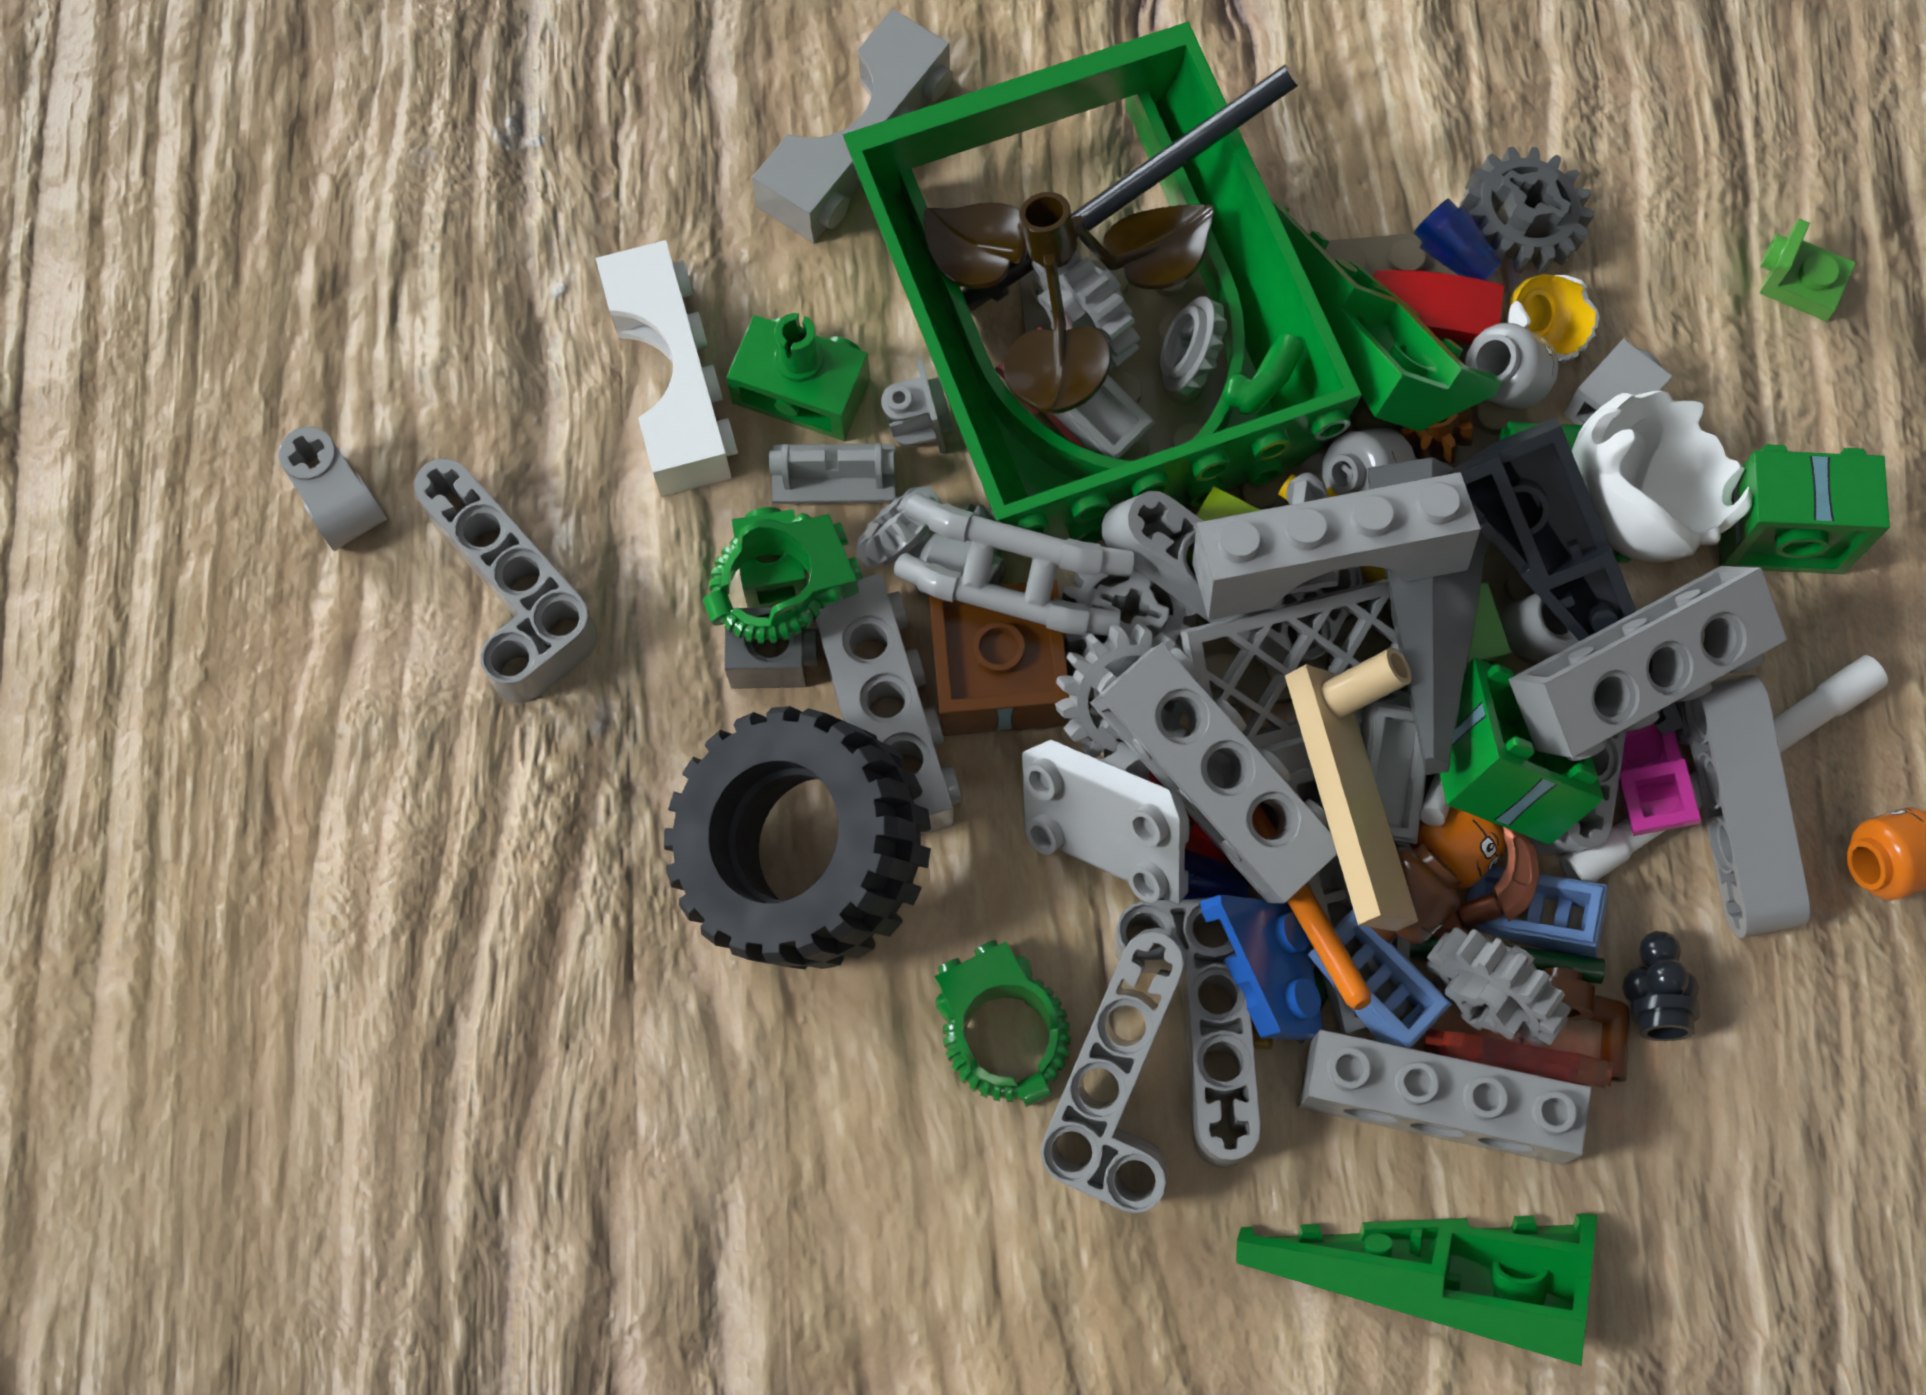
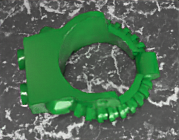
(809, 540)
(988, 977)

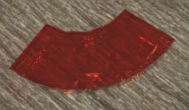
(1528, 1059)

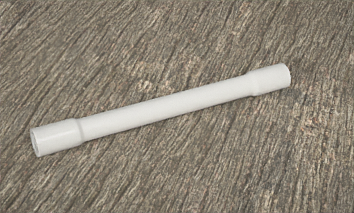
(1830, 700)

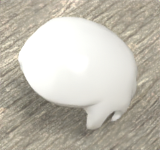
(1658, 477)

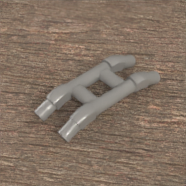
(1046, 555)

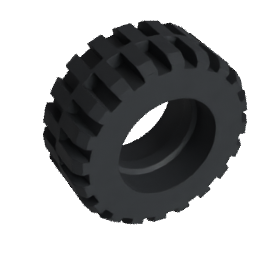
(722, 824)

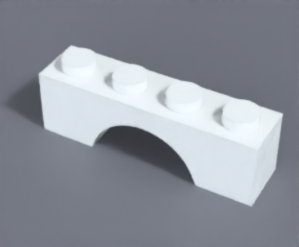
(681, 429)

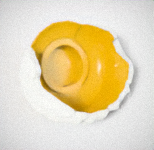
(1556, 310)

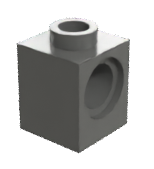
(750, 670)

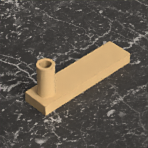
(1346, 783)

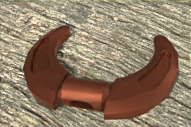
(1513, 889)

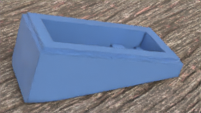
(1559, 937)
(1410, 983)

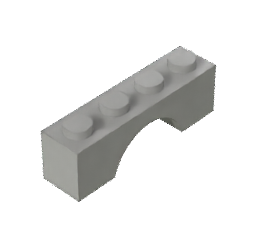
(812, 179)
(1262, 555)

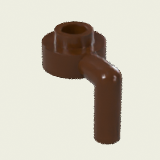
(1587, 1005)

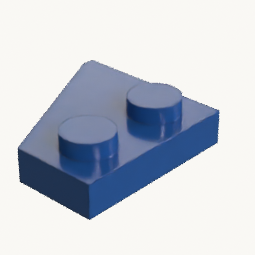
(1270, 965)

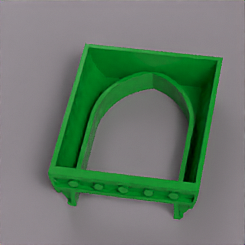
(1247, 267)

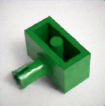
(799, 375)

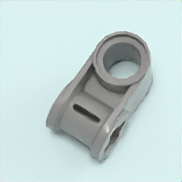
(331, 491)

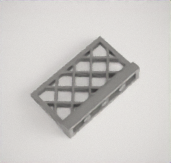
(1286, 738)

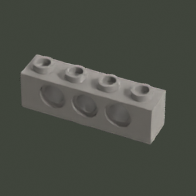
(893, 674)
(1559, 692)
(1134, 711)
(1445, 1098)

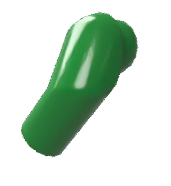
(1271, 376)

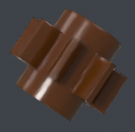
(1441, 438)

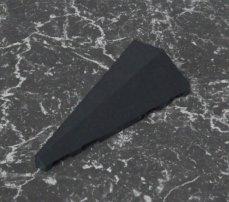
(1546, 526)

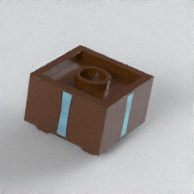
(995, 668)

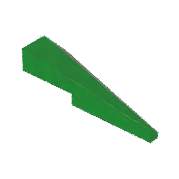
(1391, 353)
(1499, 1283)

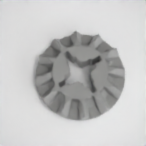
(1192, 345)
(892, 531)

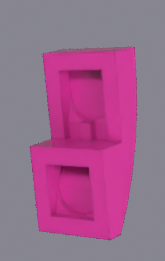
(1656, 783)

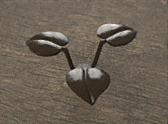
(1062, 366)

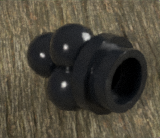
(1663, 994)

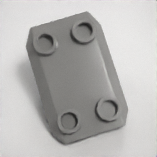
(1107, 817)

